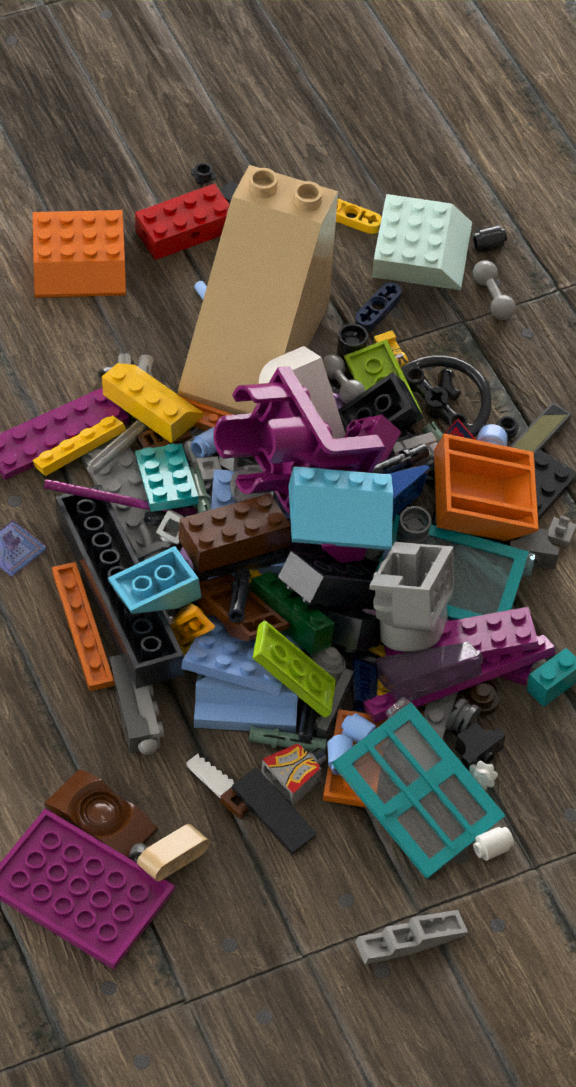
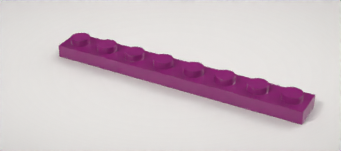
(491, 668)

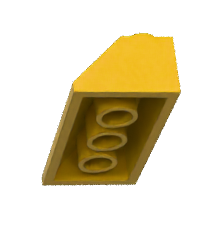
(149, 401)

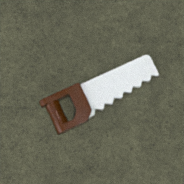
(218, 784)

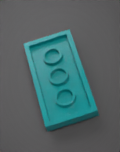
(166, 477)

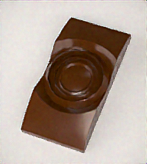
(216, 601)
(101, 813)

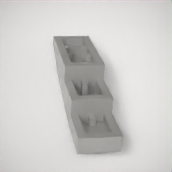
(412, 937)

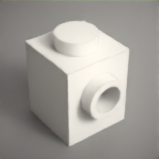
(170, 527)

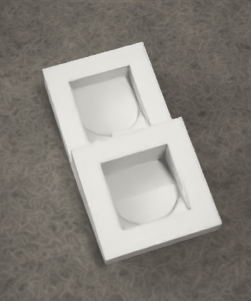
(205, 464)

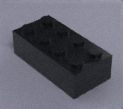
(327, 581)

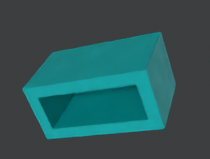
(553, 677)

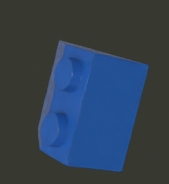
(407, 487)

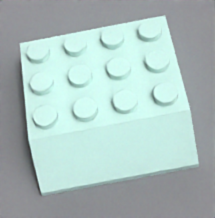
(422, 242)

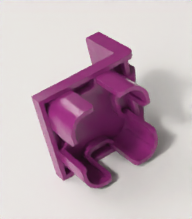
(287, 434)

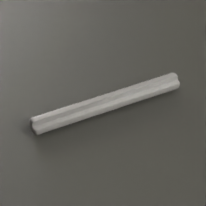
(116, 447)

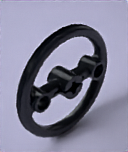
(437, 397)

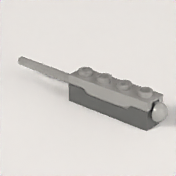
(136, 710)

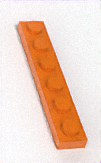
(82, 626)

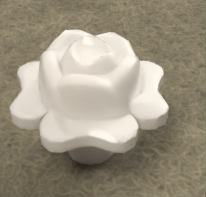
(483, 774)

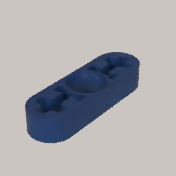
(379, 297)

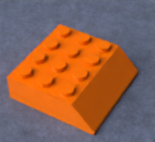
(78, 253)
(484, 488)

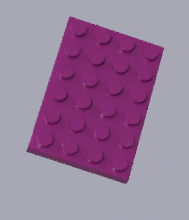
(80, 888)

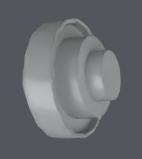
(330, 661)

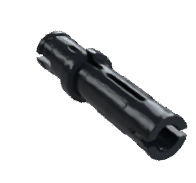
(417, 453)
(240, 590)

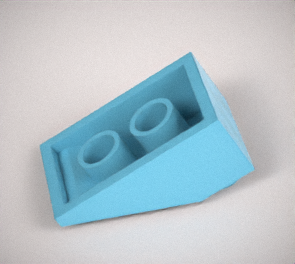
(157, 583)

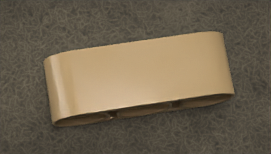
(173, 852)

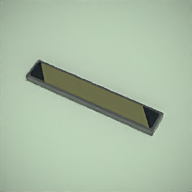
(543, 429)

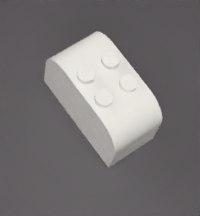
(311, 374)

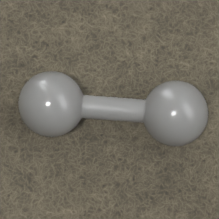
(502, 306)
(336, 368)

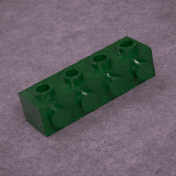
(307, 624)

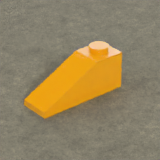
(189, 624)

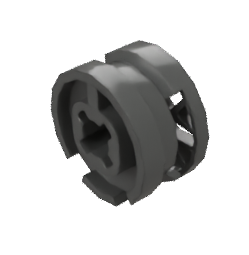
(462, 716)

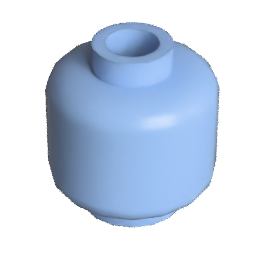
(492, 434)

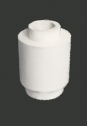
(493, 843)

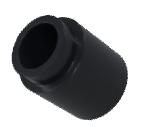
(489, 238)

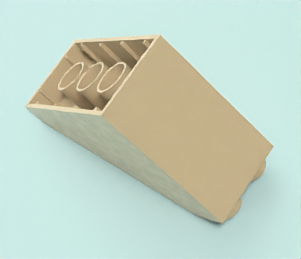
(263, 286)

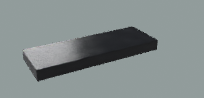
(274, 811)

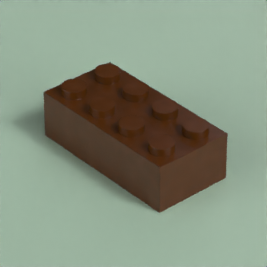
(234, 532)

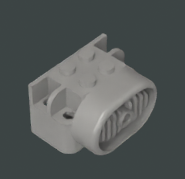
(413, 595)

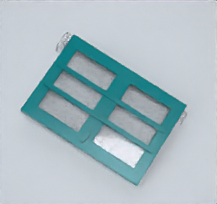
(418, 789)

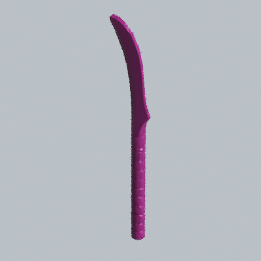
(108, 496)

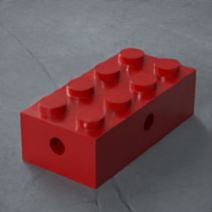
(182, 221)

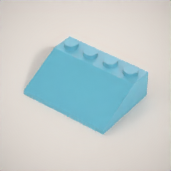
(341, 508)

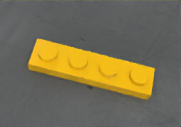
(79, 445)

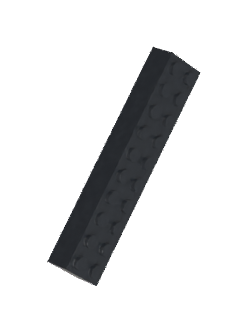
(101, 552)

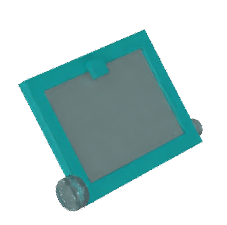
(484, 572)

